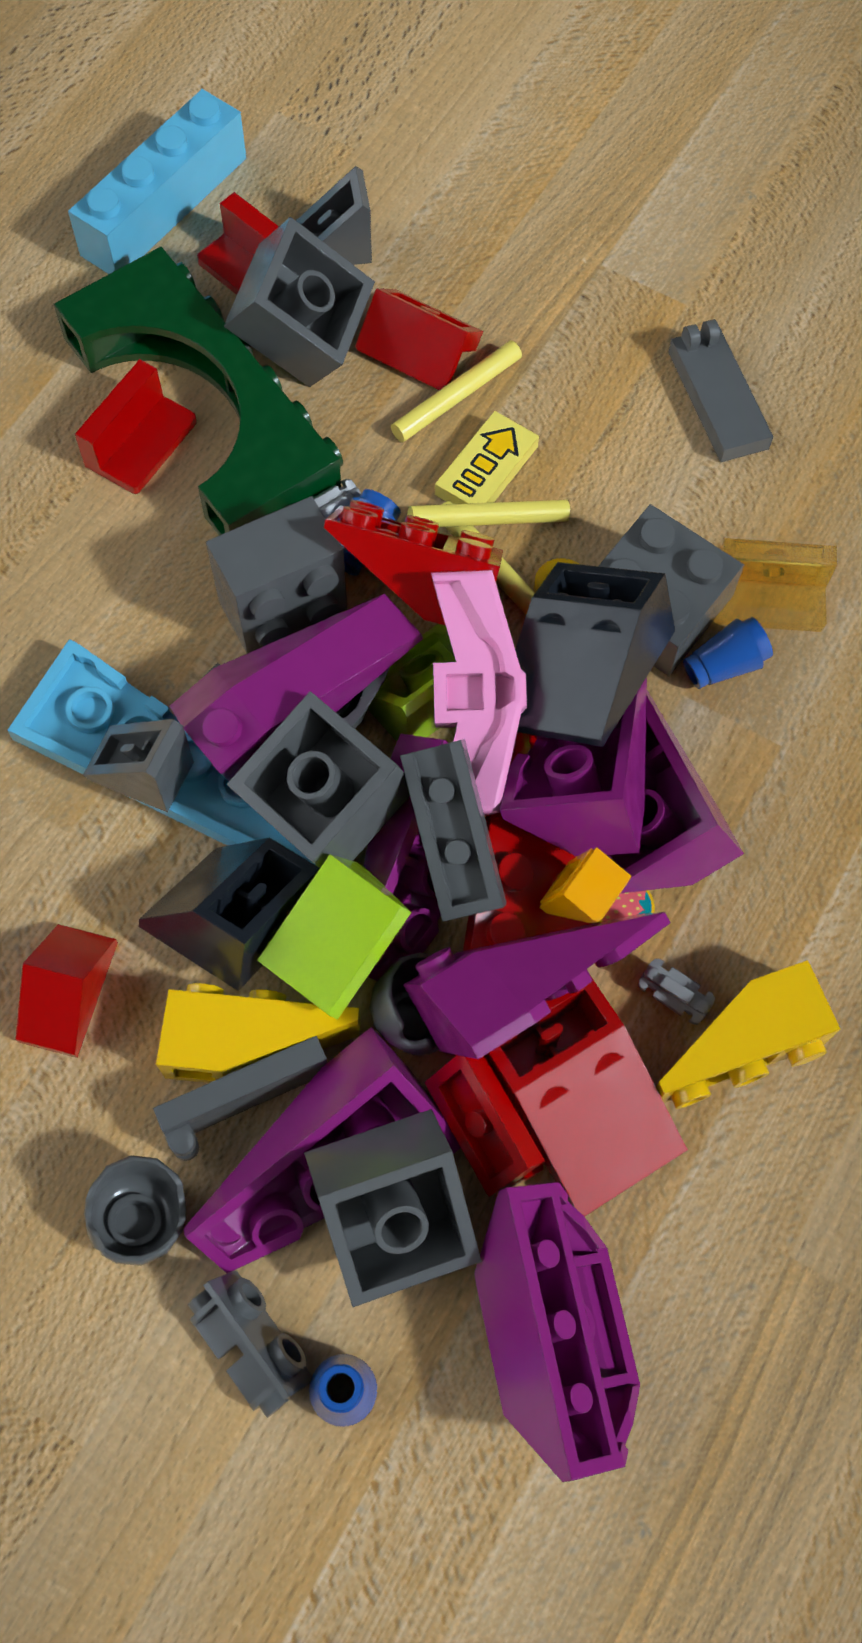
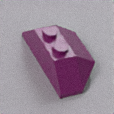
(557, 1332)

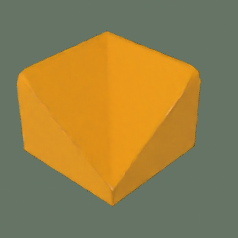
(586, 887)

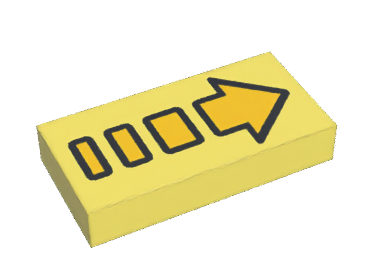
(487, 462)

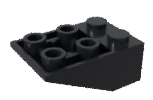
(590, 648)

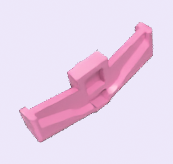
(485, 685)

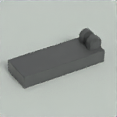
(719, 392)
(453, 830)
(235, 1094)

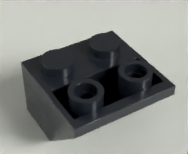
(231, 907)

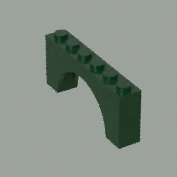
(160, 316)

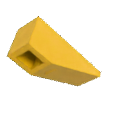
(765, 1023)
(218, 1033)

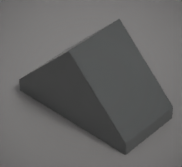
(343, 218)
(143, 761)

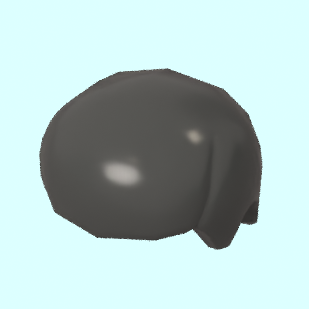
(395, 1012)
(135, 1210)

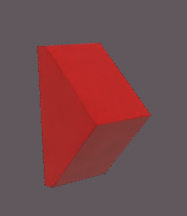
(62, 989)

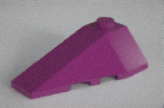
(250, 696)

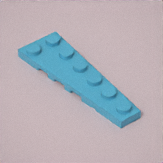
(87, 696)

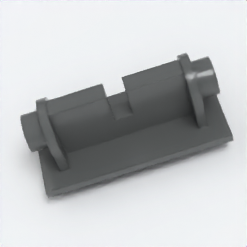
(272, 1363)

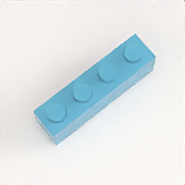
(159, 183)

